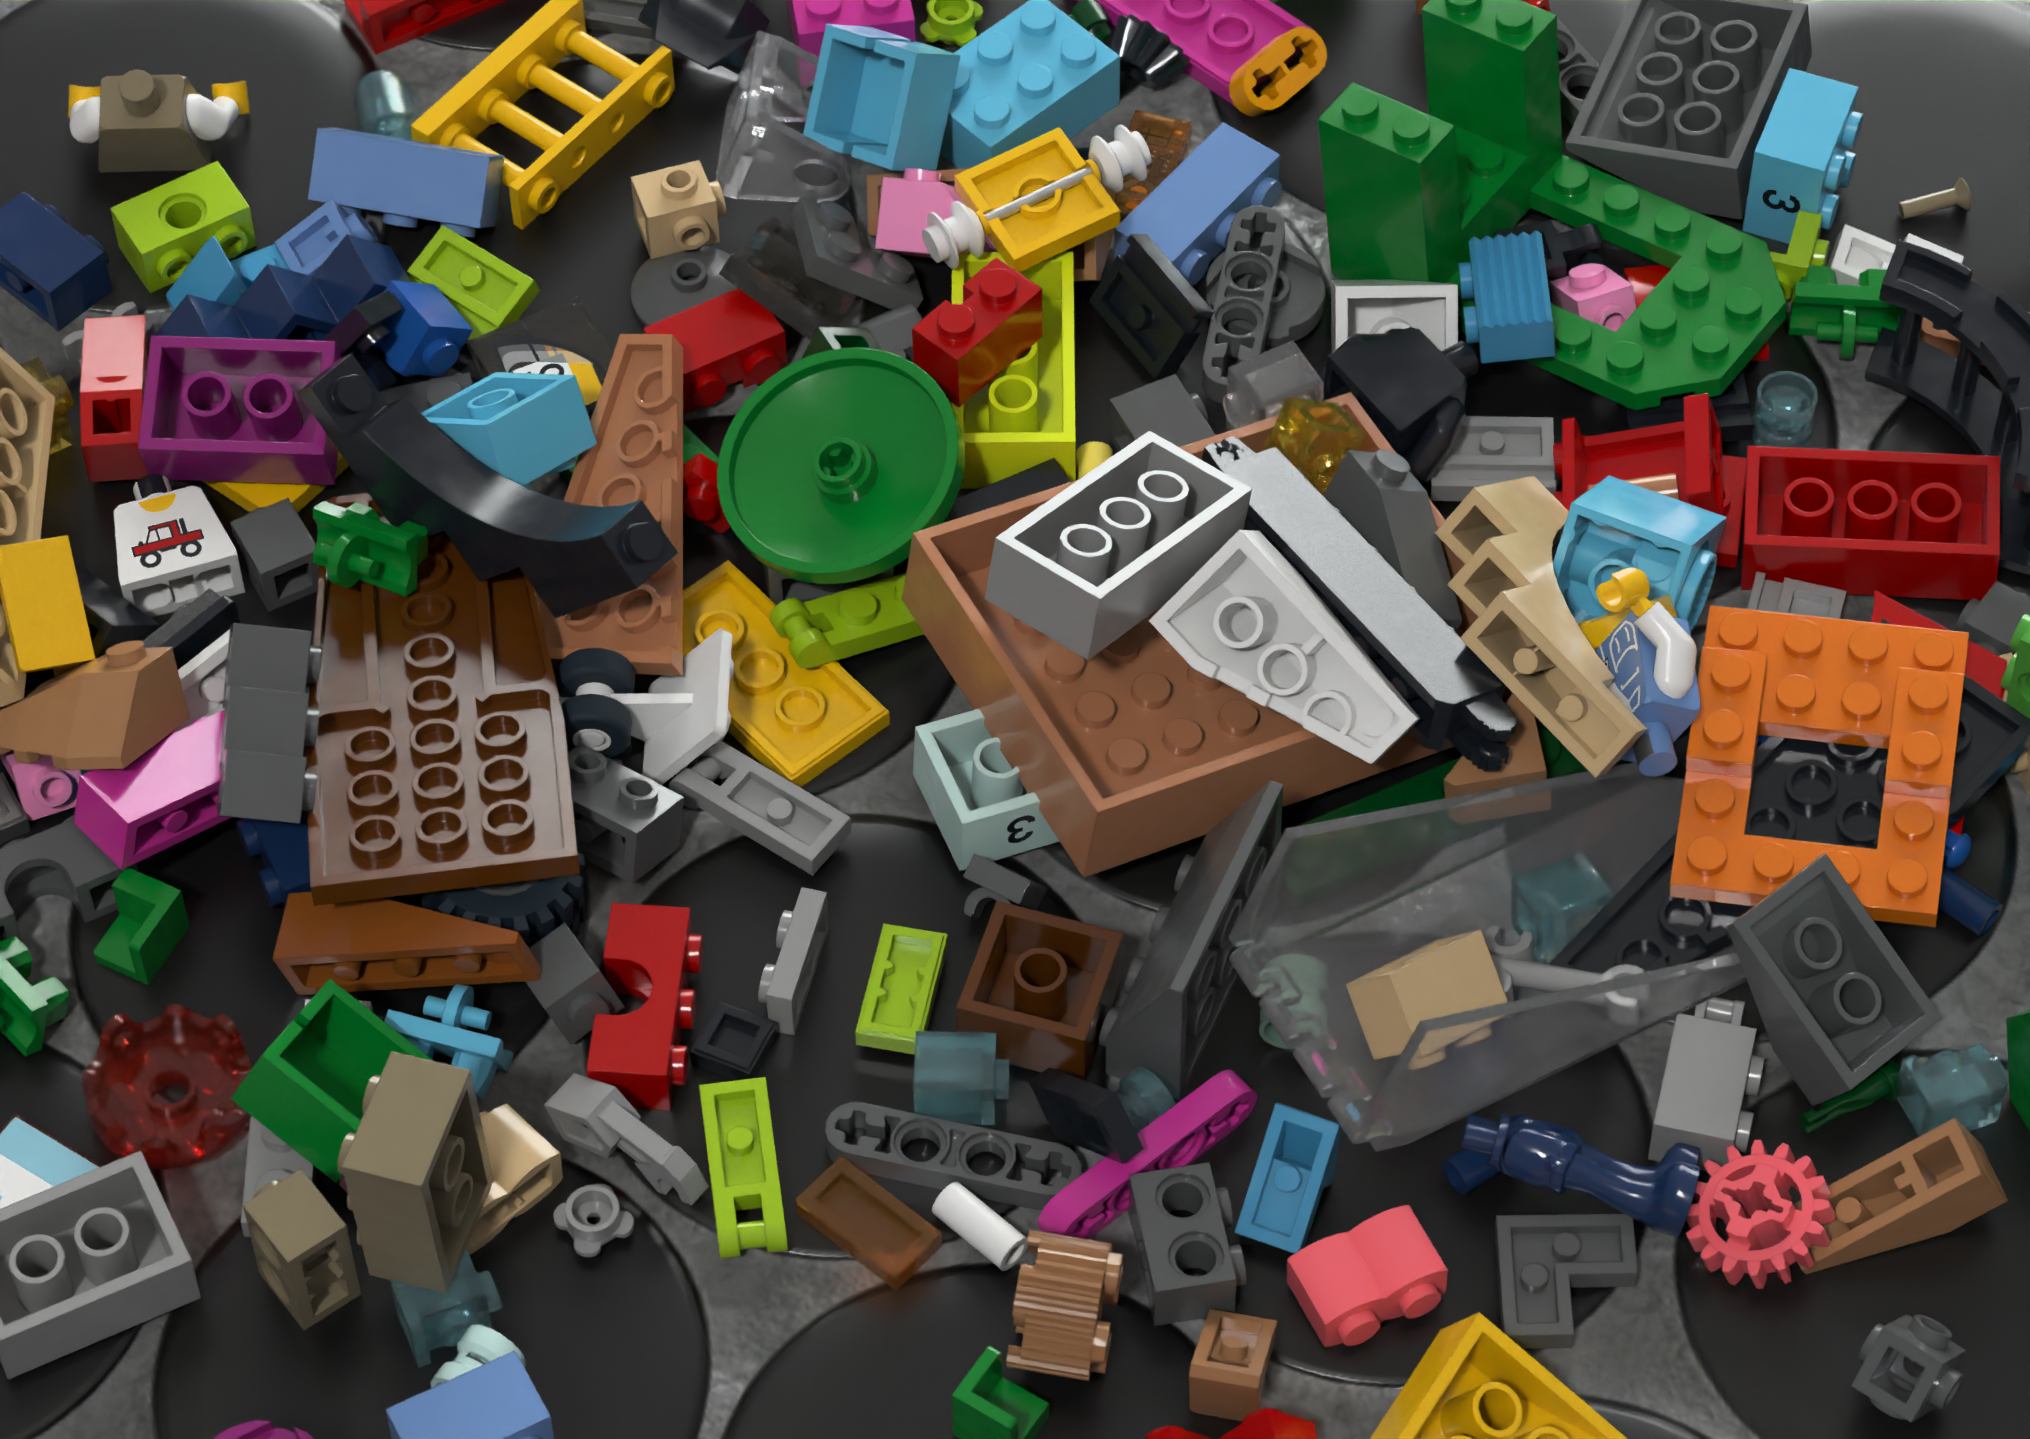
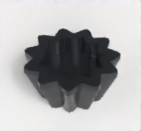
(1146, 52)

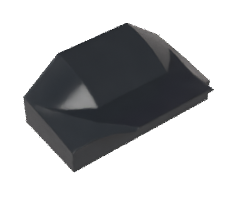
(706, 30)

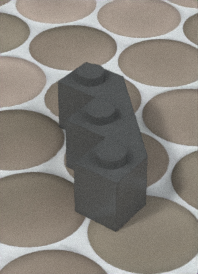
(268, 724)

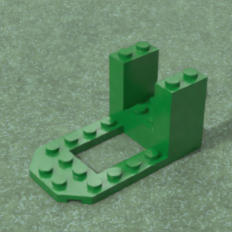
(1420, 185)

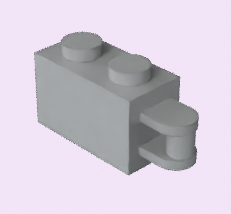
(1706, 1082)

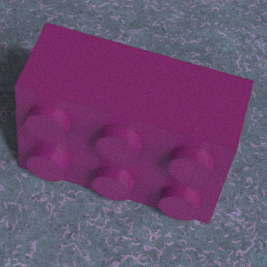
(235, 410)

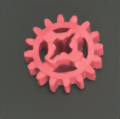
(1770, 1238)

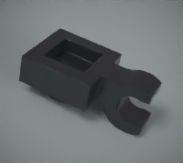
(1564, 248)

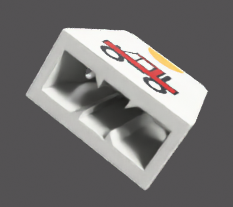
(172, 548)

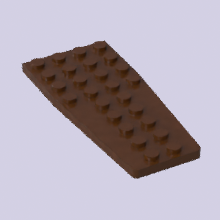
(435, 735)

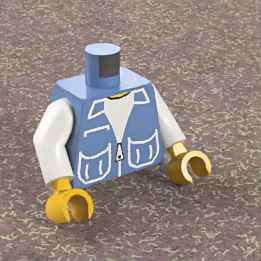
(1651, 668)

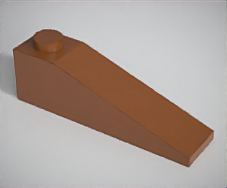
(393, 947)

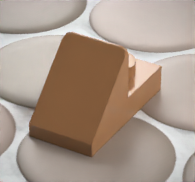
(1230, 1364)

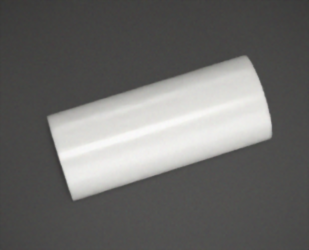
(980, 1226)

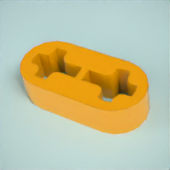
(1284, 81)

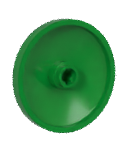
(840, 465)

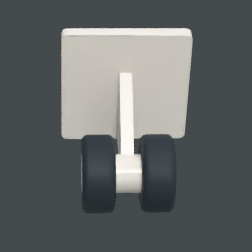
(674, 719)

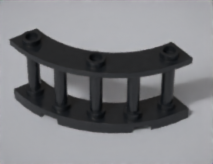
(1991, 332)

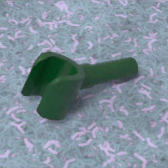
(1092, 18)

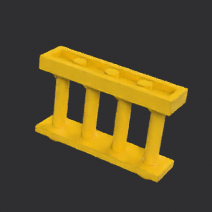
(527, 63)

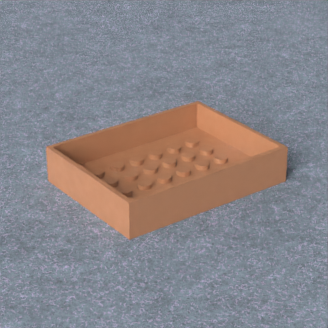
(1135, 739)

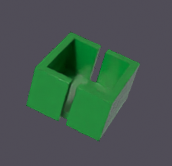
(316, 1075)

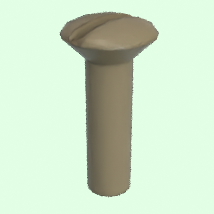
(1958, 195)

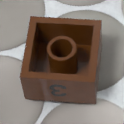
(1042, 988)

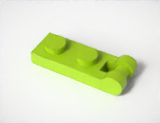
(849, 620)
(743, 1165)

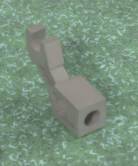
(602, 1120)

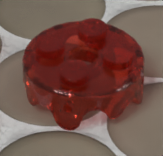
(168, 1050)

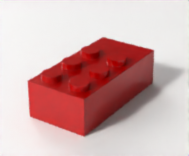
(1873, 521)

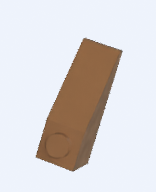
(1909, 1196)

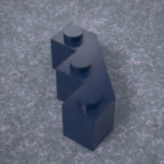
(291, 303)

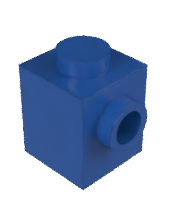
(426, 331)

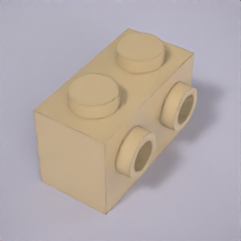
(1425, 984)

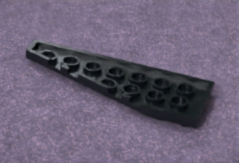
(1796, 794)

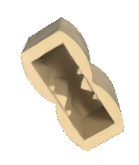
(522, 1169)

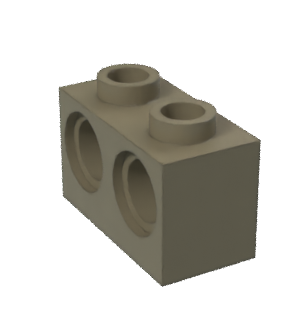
(302, 1248)

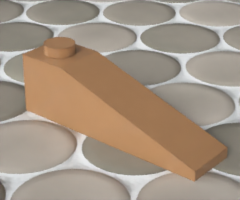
(98, 711)

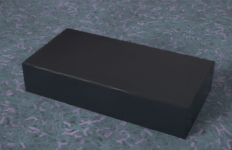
(1086, 1115)

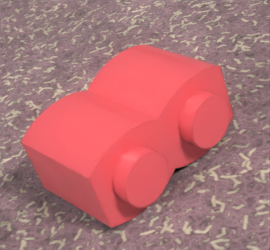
(1367, 1277)

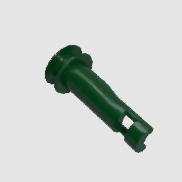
(1873, 1088)

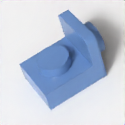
(316, 237)

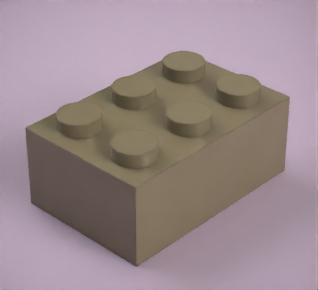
(417, 1171)

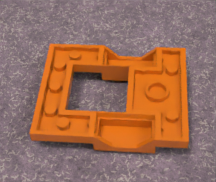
(1827, 685)

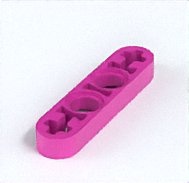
(1167, 1142)

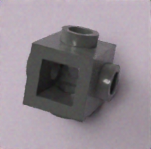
(1892, 1379)

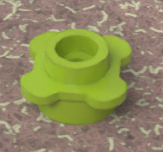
(951, 21)

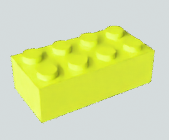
(1030, 405)

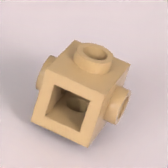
(677, 209)

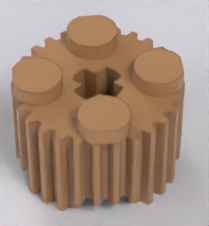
(1062, 1306)

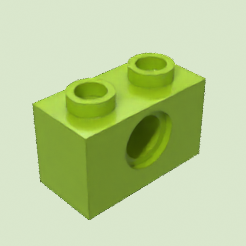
(173, 221)

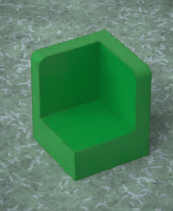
(147, 927)
(994, 1407)

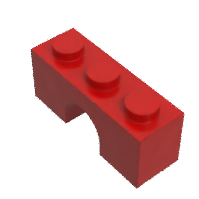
(648, 957)

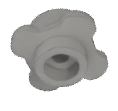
(592, 1202)

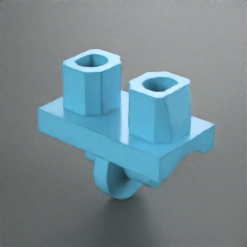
(452, 1039)

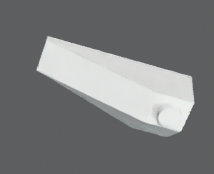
(1279, 644)

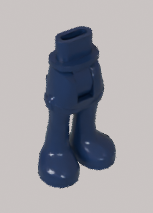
(1559, 1159)

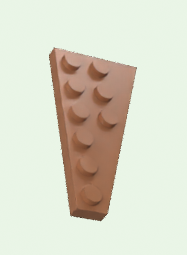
(634, 460)

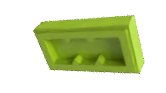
(901, 988)

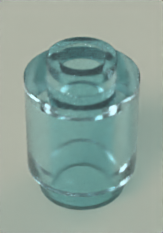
(385, 105)

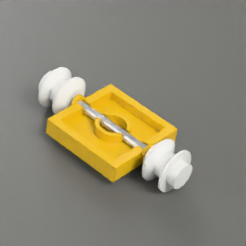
(1037, 199)

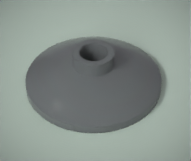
(678, 283)

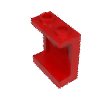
(1683, 447)

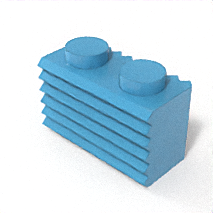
(1510, 298)

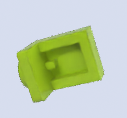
(1803, 250)

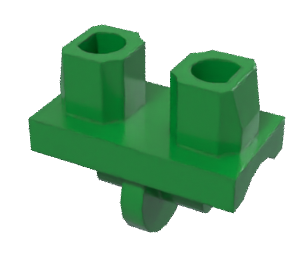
(1841, 310)
(363, 548)
(27, 1007)

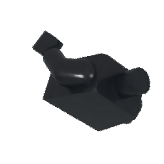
(1406, 390)

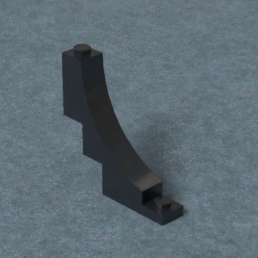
(419, 475)

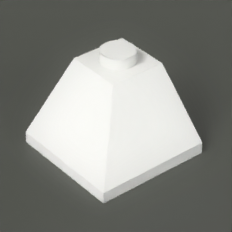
(1394, 306)

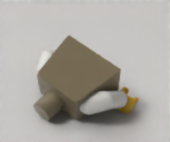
(153, 120)

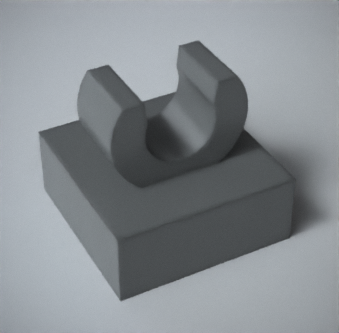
(999, 885)

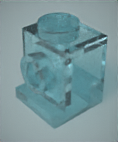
(1952, 1086)
(441, 1319)

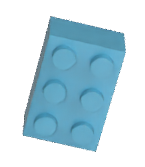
(1026, 80)

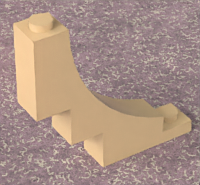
(1524, 623)

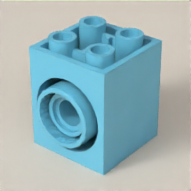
(1635, 527)

